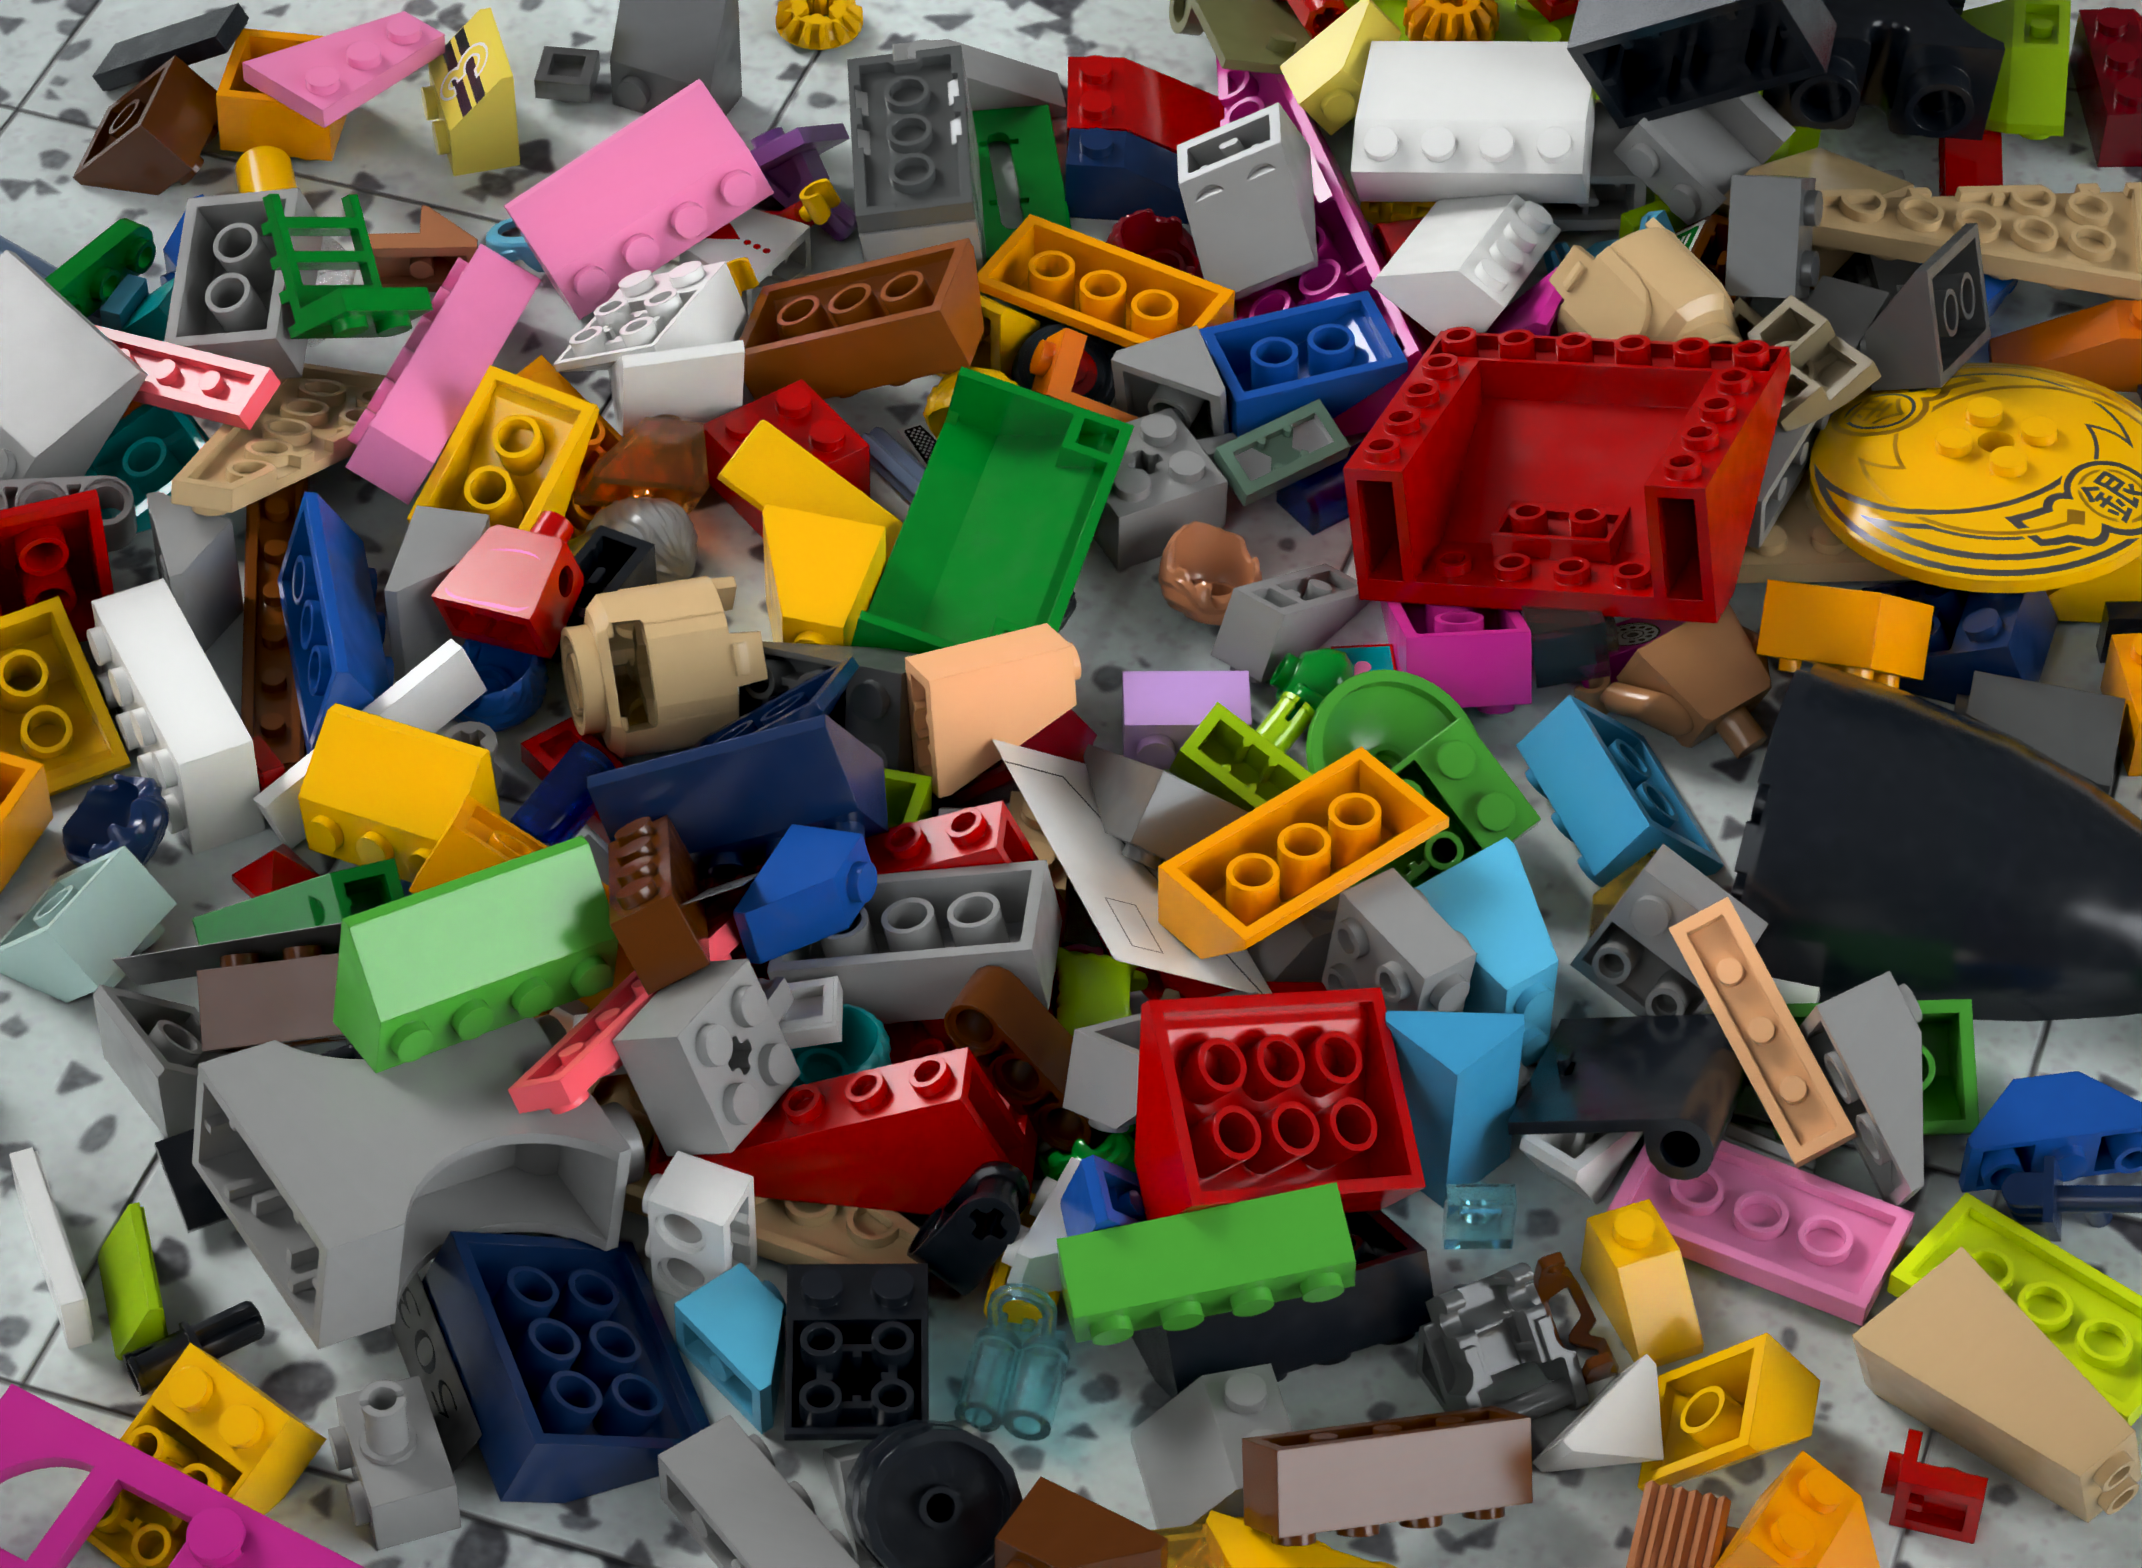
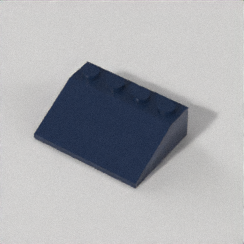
(561, 1362)

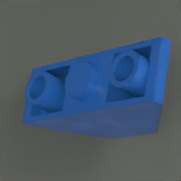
(2056, 1115)

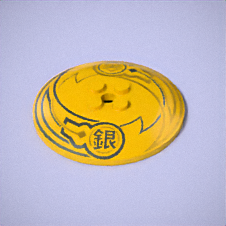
(1922, 496)

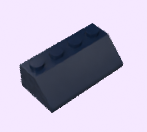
(746, 791)

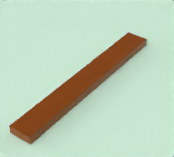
(268, 681)

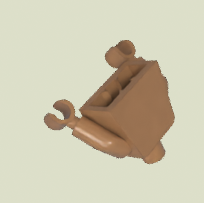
(1692, 685)

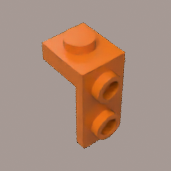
(1055, 369)

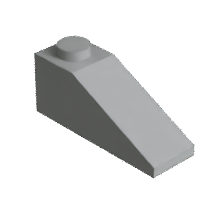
(997, 80)
(1284, 616)

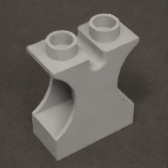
(363, 1173)

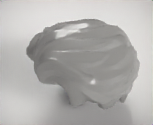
(658, 523)

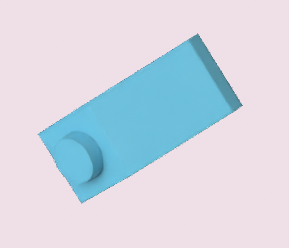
(737, 1340)

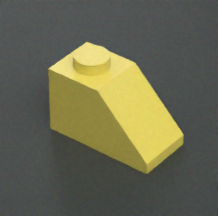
(1331, 68)

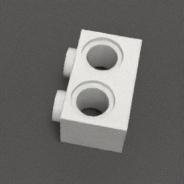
(698, 1223)

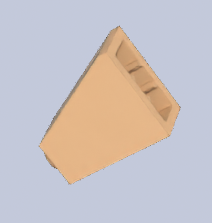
(984, 692)

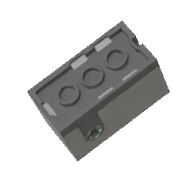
(914, 154)

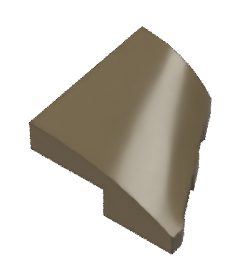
(1823, 366)

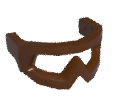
(1549, 1279)

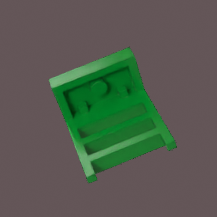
(338, 309)

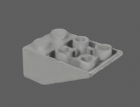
(1250, 201)

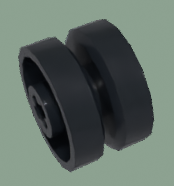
(899, 1476)

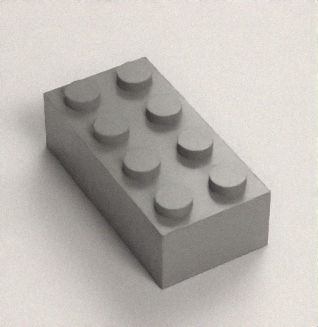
(931, 933)

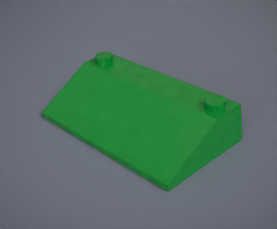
(996, 519)

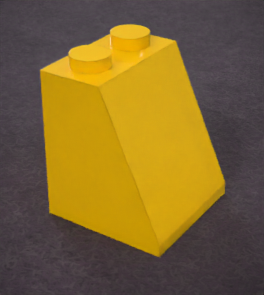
(819, 574)

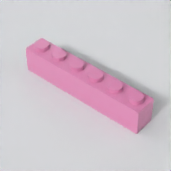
(439, 372)

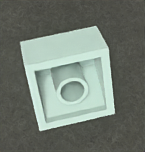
(83, 924)

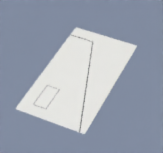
(1112, 887)

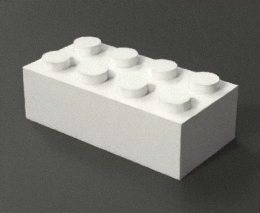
(176, 715)

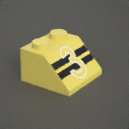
(473, 100)

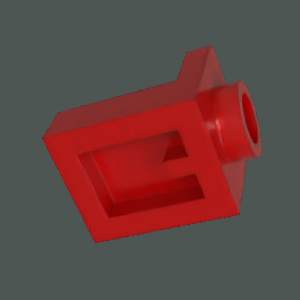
(1932, 1497)

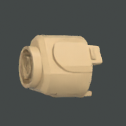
(1645, 288)
(658, 665)

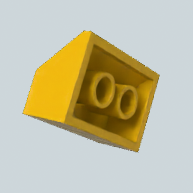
(387, 789)

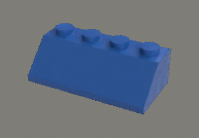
(331, 617)

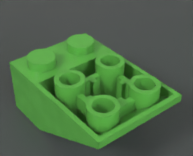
(1472, 790)

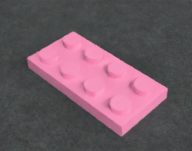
(1777, 1228)

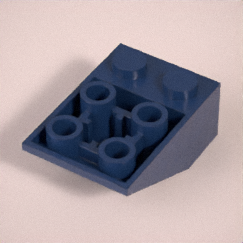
(1977, 633)

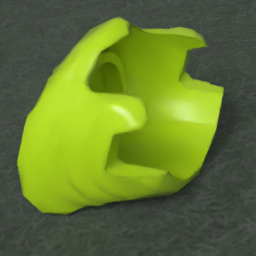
(1093, 988)

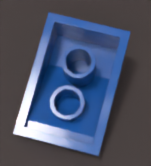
(1303, 354)

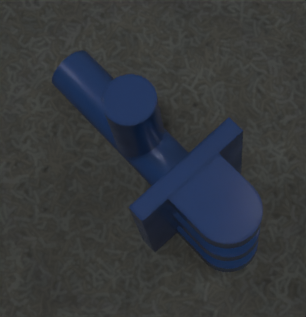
(2042, 1199)

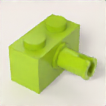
(1242, 762)

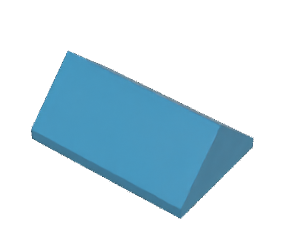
(1458, 1090)

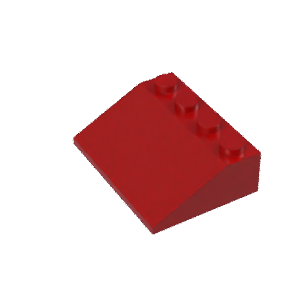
(1271, 1101)

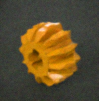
(1451, 20)

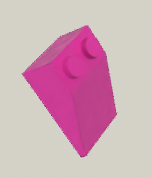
(1467, 651)

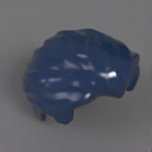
(117, 816)

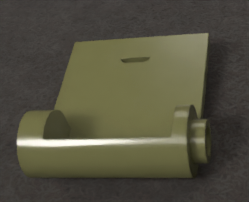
(1243, 32)

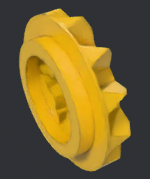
(817, 31)

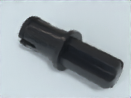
(214, 1335)

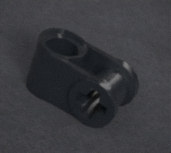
(973, 1226)

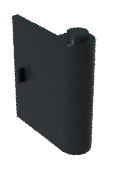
(1636, 1075)

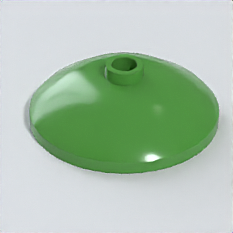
(1383, 713)

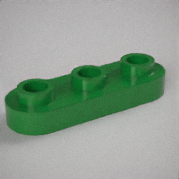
(103, 263)

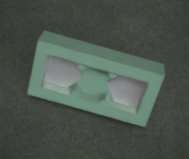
(1281, 452)

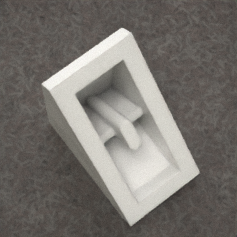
(1581, 1160)

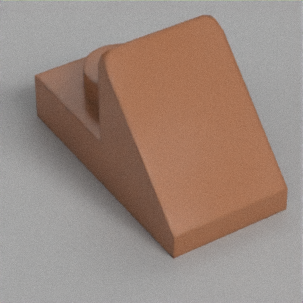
(421, 257)

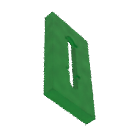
(1035, 166)

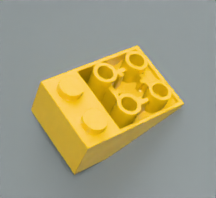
(217, 1432)

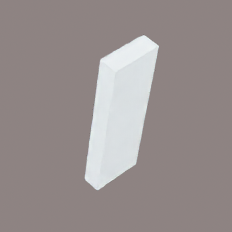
(52, 1248)

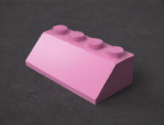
(639, 198)

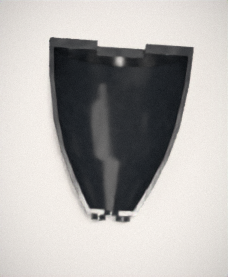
(1939, 857)

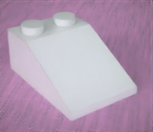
(680, 382)

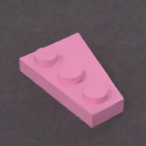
(345, 68)

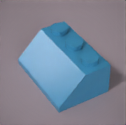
(1610, 793)

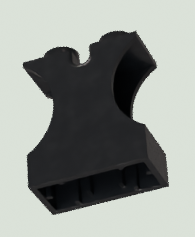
(1695, 53)
(1906, 59)

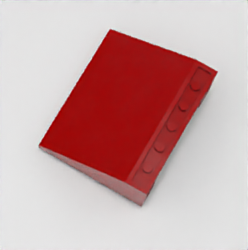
(1567, 474)
(905, 1129)

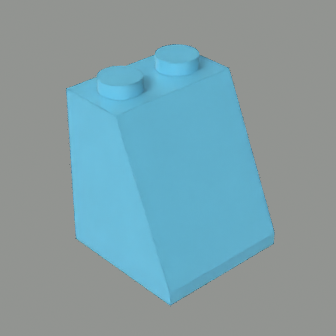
(1499, 916)

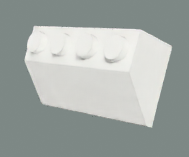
(1466, 260)

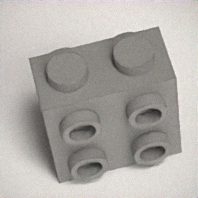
(1398, 942)

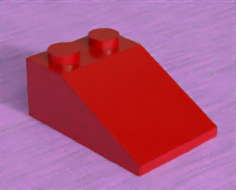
(1138, 100)
(55, 552)

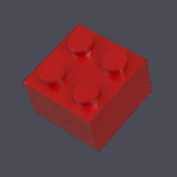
(801, 417)

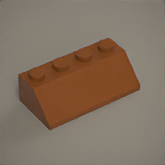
(867, 324)

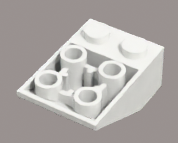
(658, 314)

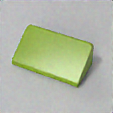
(131, 1284)

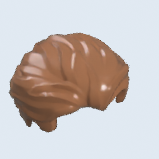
(1202, 570)

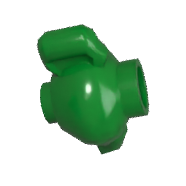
(1311, 676)

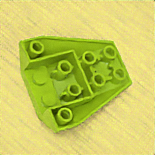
(2034, 66)

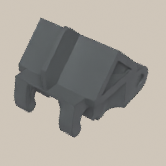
(1488, 1330)

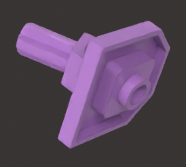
(793, 162)

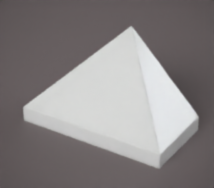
(1615, 1427)

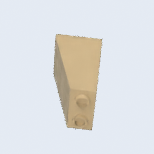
(1997, 1386)

